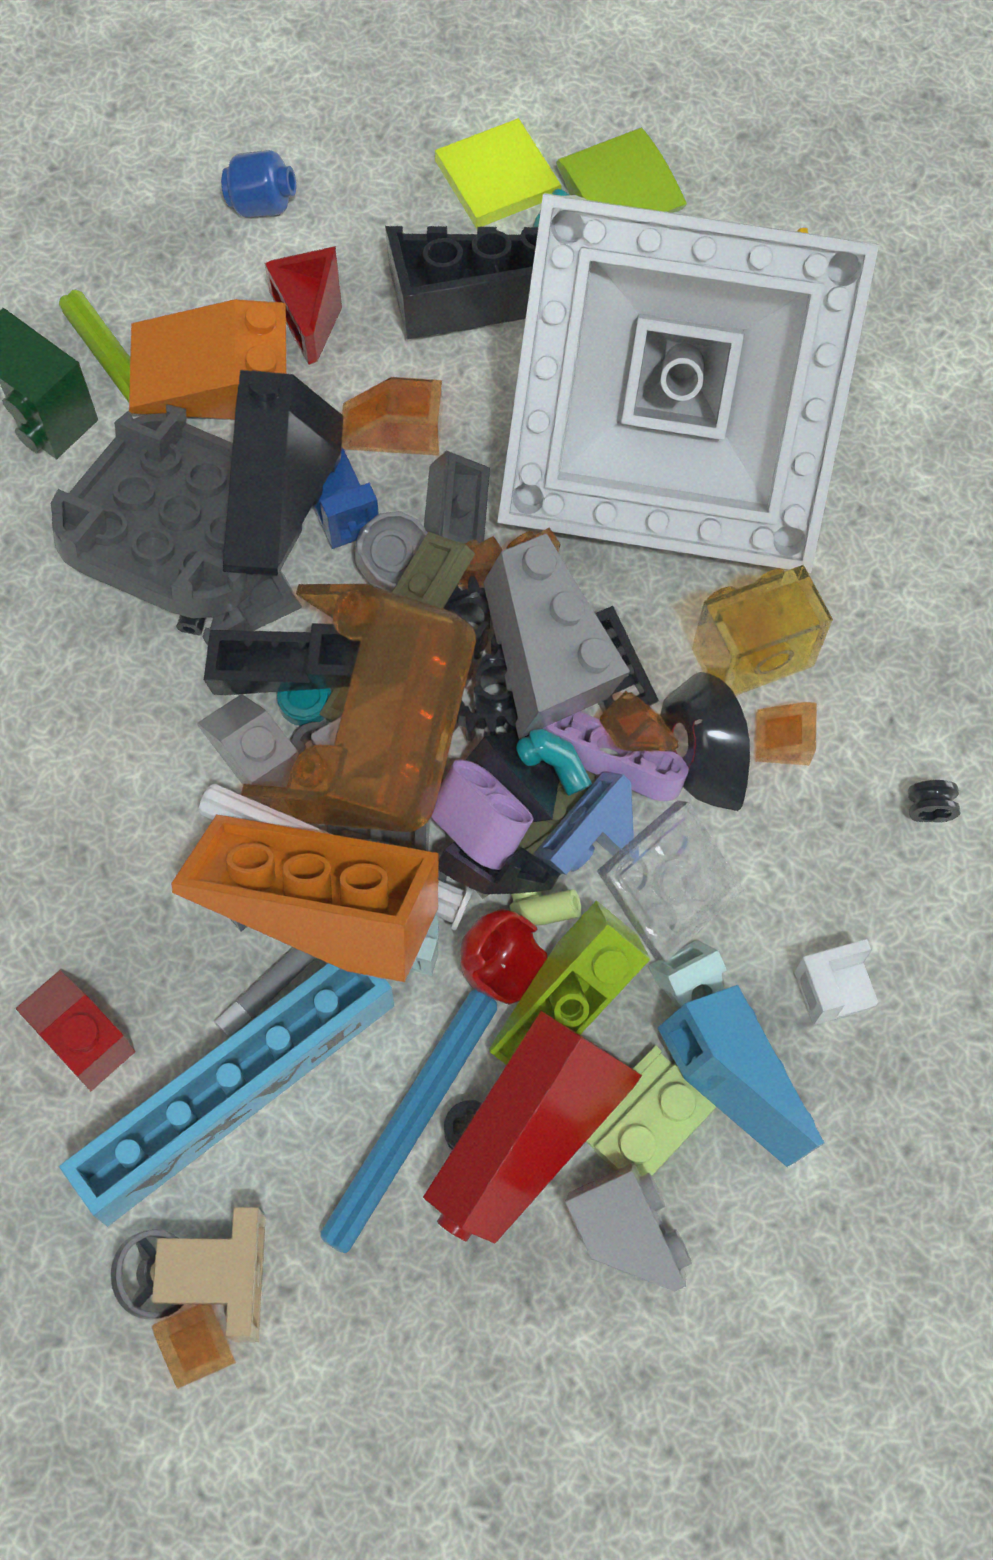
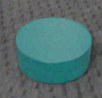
(302, 705)

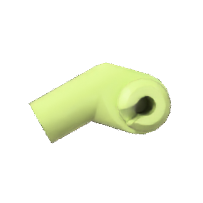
(547, 908)

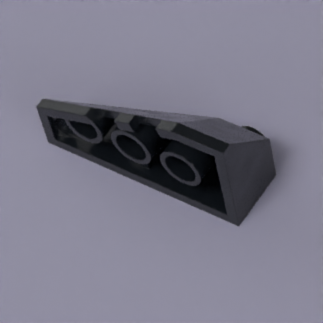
(279, 462)

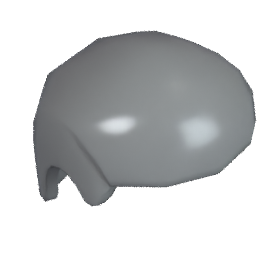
(387, 547)

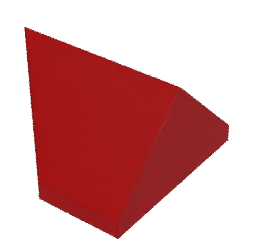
(311, 295)

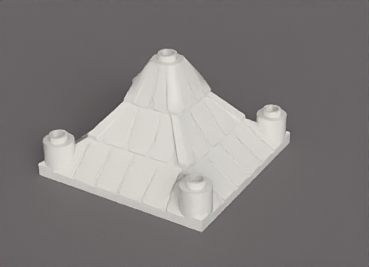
(683, 381)

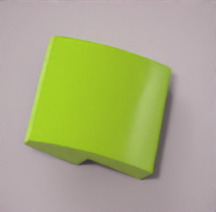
(623, 173)

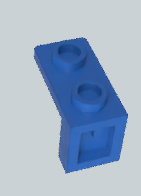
(345, 505)

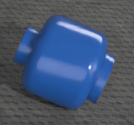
(258, 184)

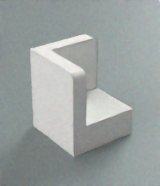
(836, 982)

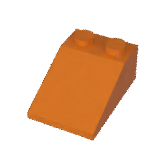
(198, 355)

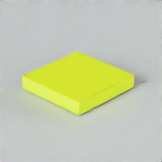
(496, 172)

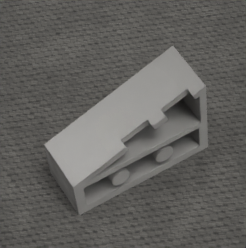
(549, 636)

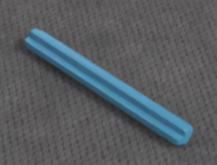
(408, 1122)

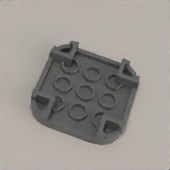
(155, 517)

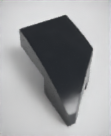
(519, 874)

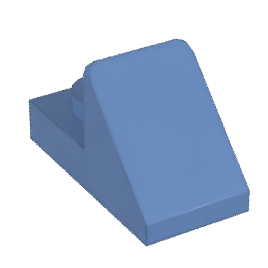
(599, 815)

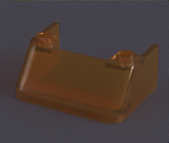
(393, 719)

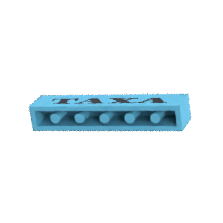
(224, 1089)

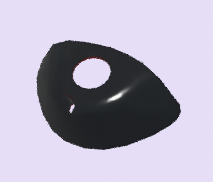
(717, 746)

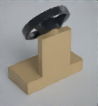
(200, 1273)

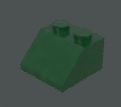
(42, 389)

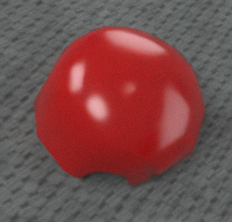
(497, 940)

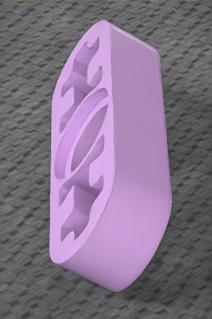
(651, 773)

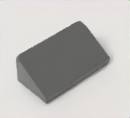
(457, 498)

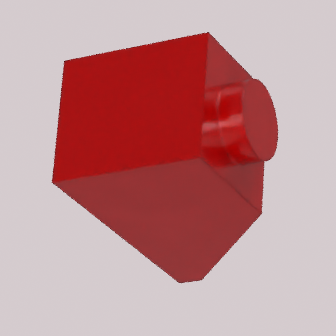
(76, 1030)

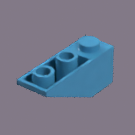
(738, 1071)

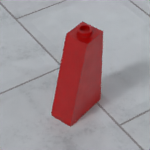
(527, 1129)

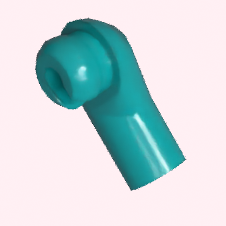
(558, 753)

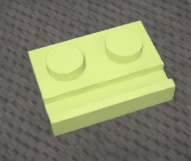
(651, 1118)

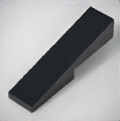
(278, 660)

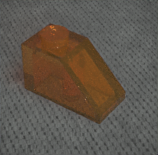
(395, 417)

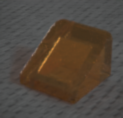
(637, 726)
(786, 734)
(193, 1344)

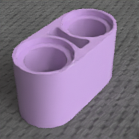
(480, 814)

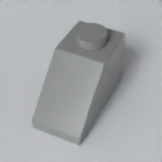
(250, 743)

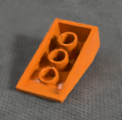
(317, 891)

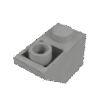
(624, 1230)

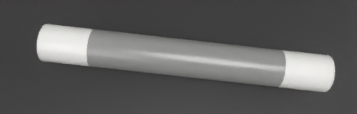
(263, 991)

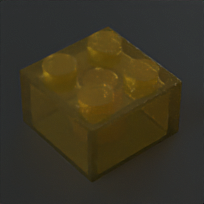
(762, 629)

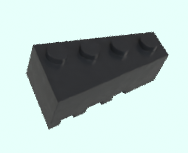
(460, 278)

